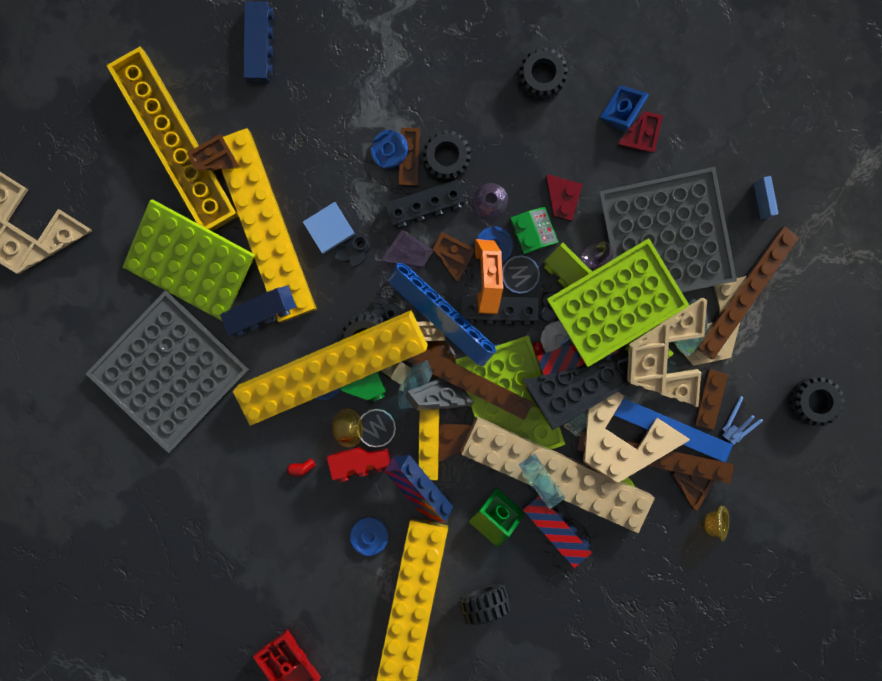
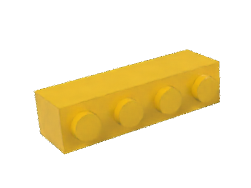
(429, 442)

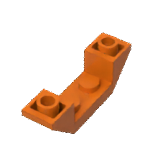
(491, 276)

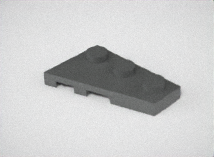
(438, 395)

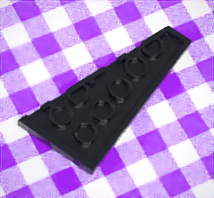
(576, 390)

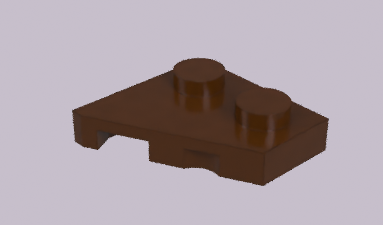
(213, 156)
(453, 254)
(452, 439)
(693, 488)

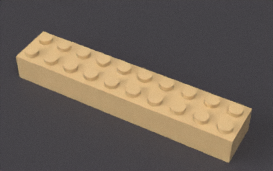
(578, 482)

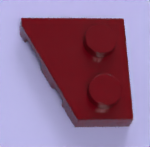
(643, 133)
(563, 196)

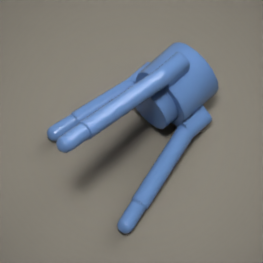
(735, 434)

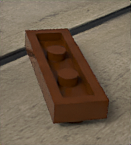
(410, 166)
(711, 399)

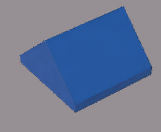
(624, 107)

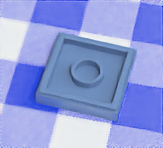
(765, 198)
(329, 228)

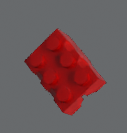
(357, 462)
(285, 660)

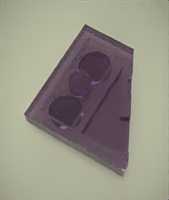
(408, 251)

